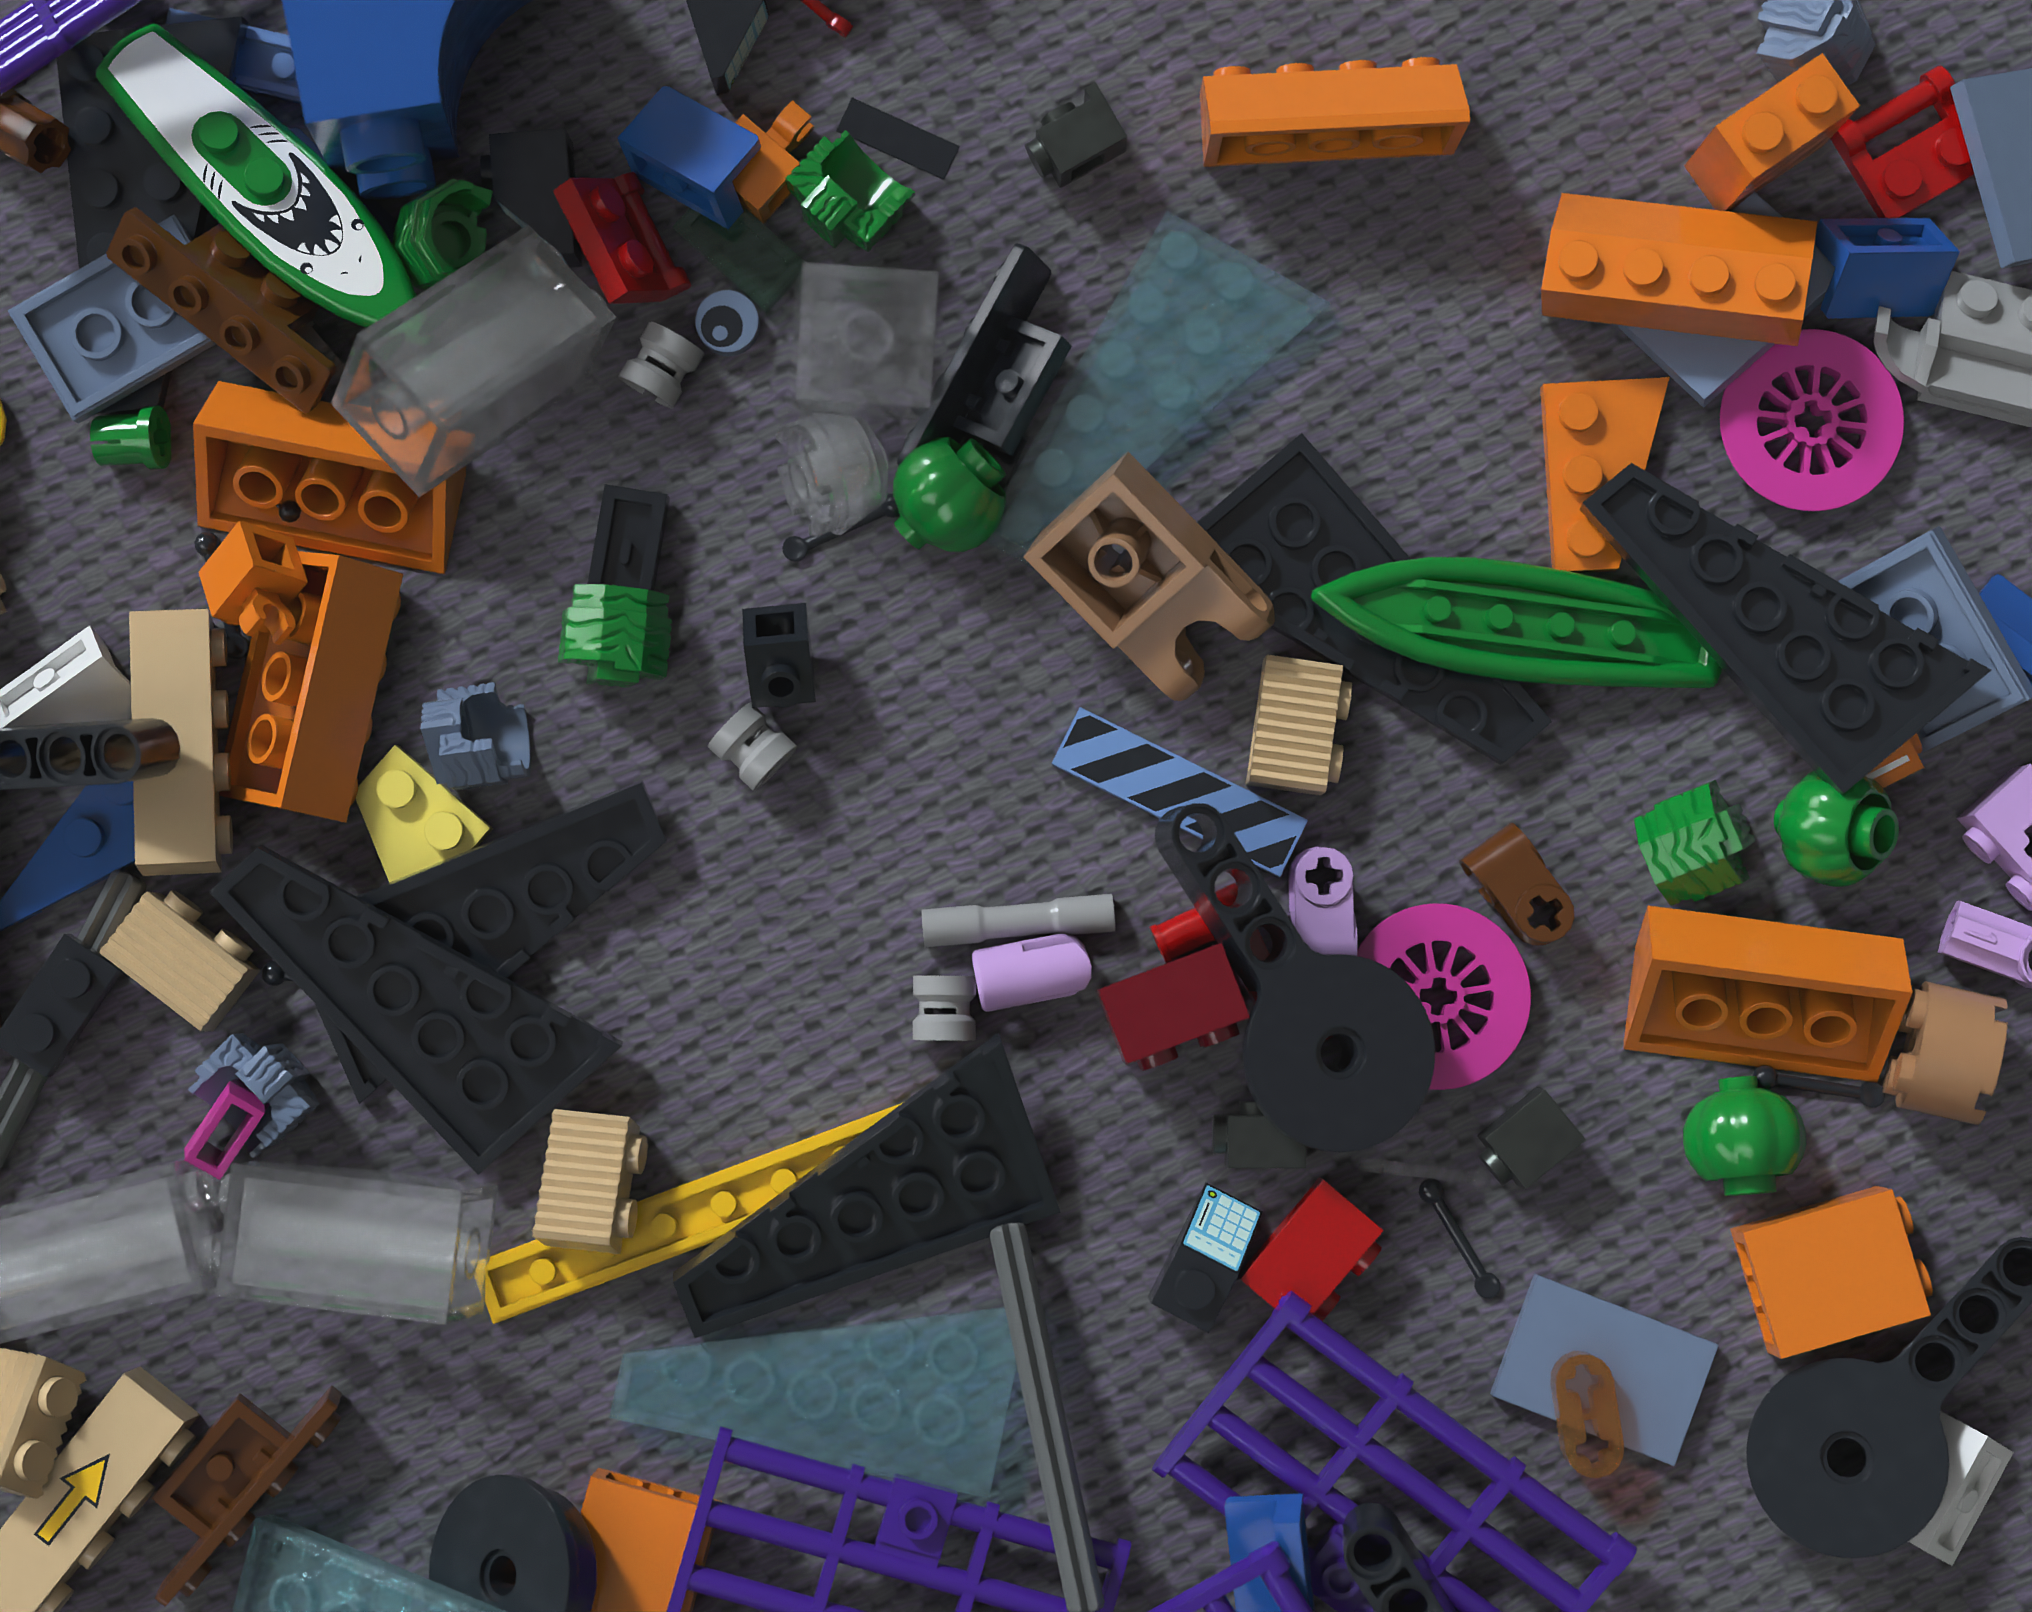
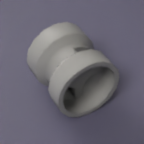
(667, 352)
(762, 757)
(944, 993)

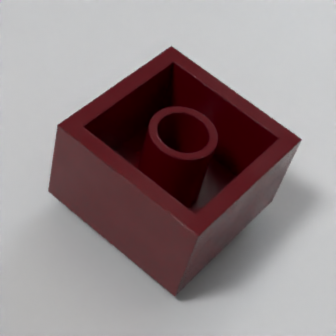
(1173, 1005)

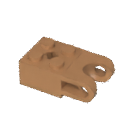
(1156, 585)

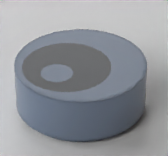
(727, 323)

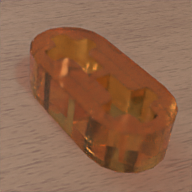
(1602, 1411)

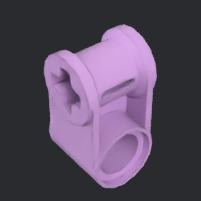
(1327, 918)

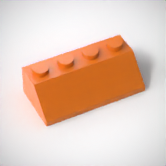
(1332, 112)
(1678, 268)
(264, 450)
(312, 698)
(1766, 993)

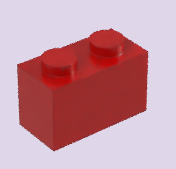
(1314, 1250)

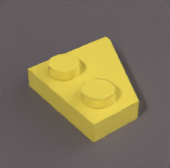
(414, 817)

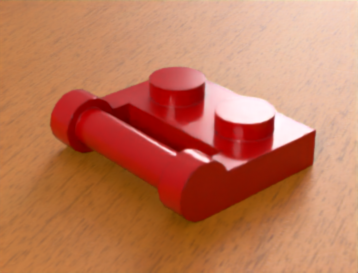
(1918, 167)
(620, 239)

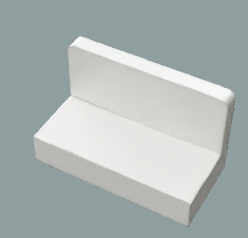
(68, 687)
(1973, 1473)

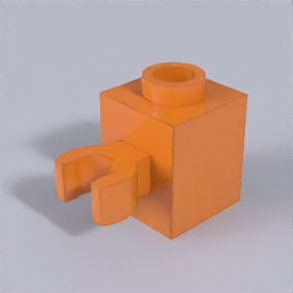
(762, 181)
(254, 580)

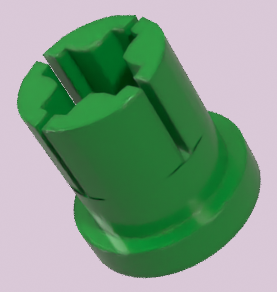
(134, 437)

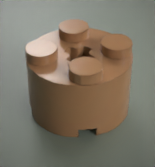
(1948, 1052)

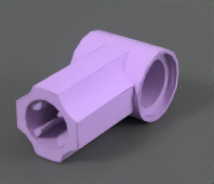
(1988, 942)

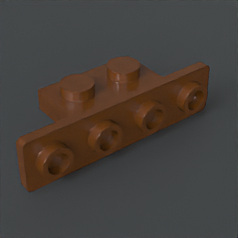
(228, 300)
(228, 1474)

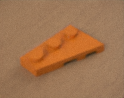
(1588, 439)

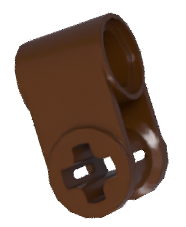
(1514, 876)

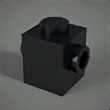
(778, 655)

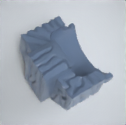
(1811, 27)
(475, 738)
(271, 1075)

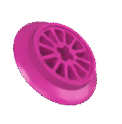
(1873, 395)
(1506, 982)

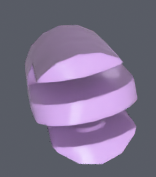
(1030, 971)

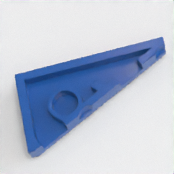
(78, 853)

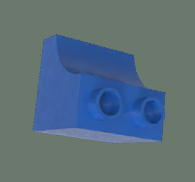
(387, 82)

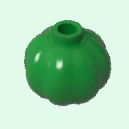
(949, 495)
(1833, 834)
(1744, 1137)

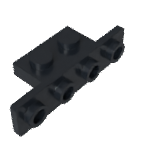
(999, 365)

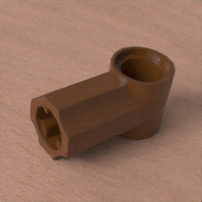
(31, 134)

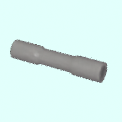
(977, 923)

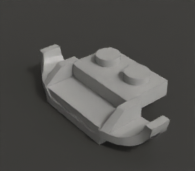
(1971, 352)

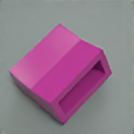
(207, 1156)

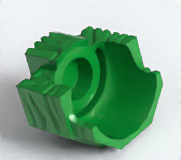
(846, 193)
(440, 231)
(616, 634)
(1694, 844)

